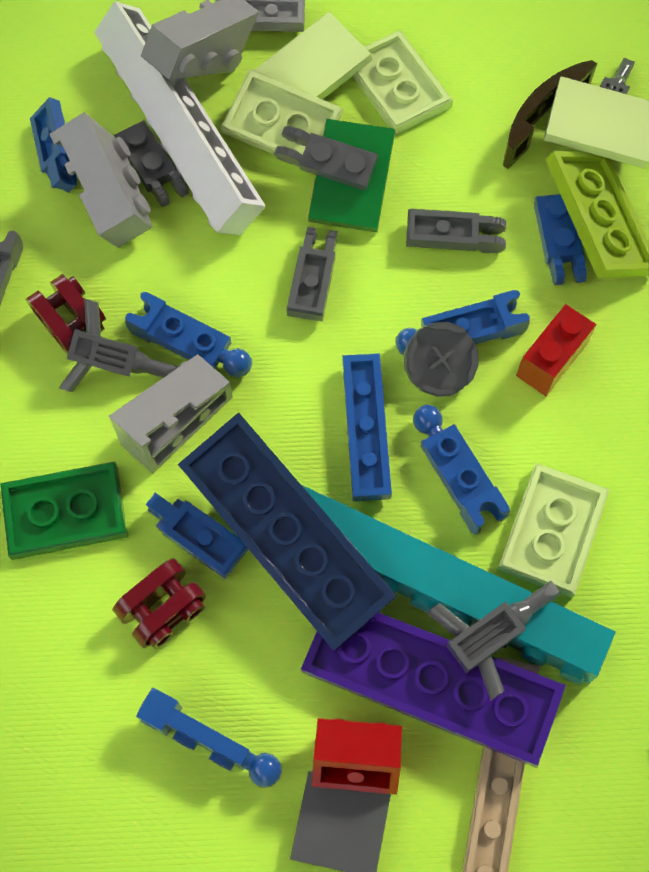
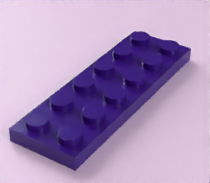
(423, 680)

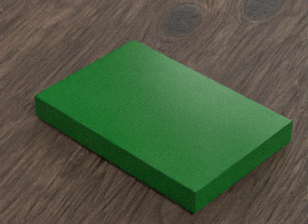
(345, 205)
(63, 510)

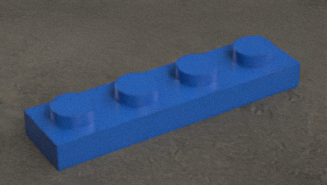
(366, 427)

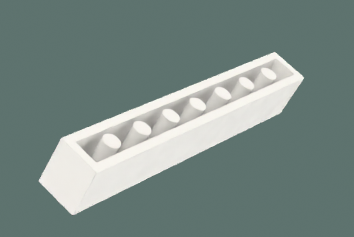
(181, 125)

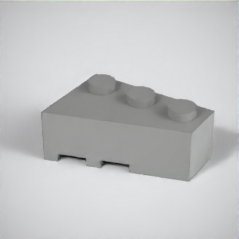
(200, 41)
(107, 179)
(170, 412)

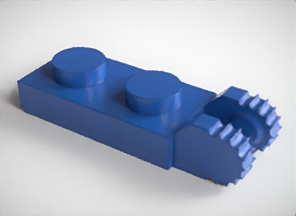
(559, 238)

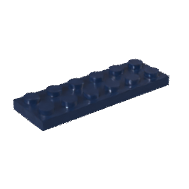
(287, 531)

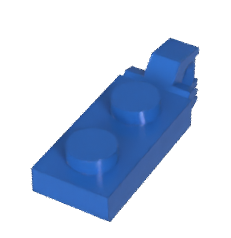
(51, 156)
(198, 534)

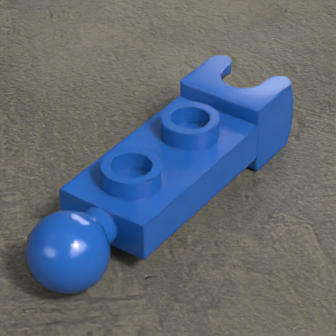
(481, 320)
(186, 336)
(459, 470)
(165, 714)

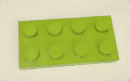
(601, 213)

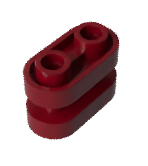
(70, 294)
(156, 627)

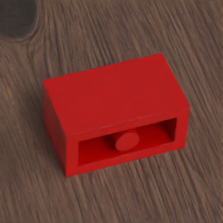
(555, 350)
(357, 756)

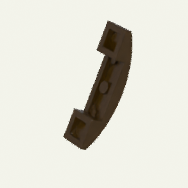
(537, 105)

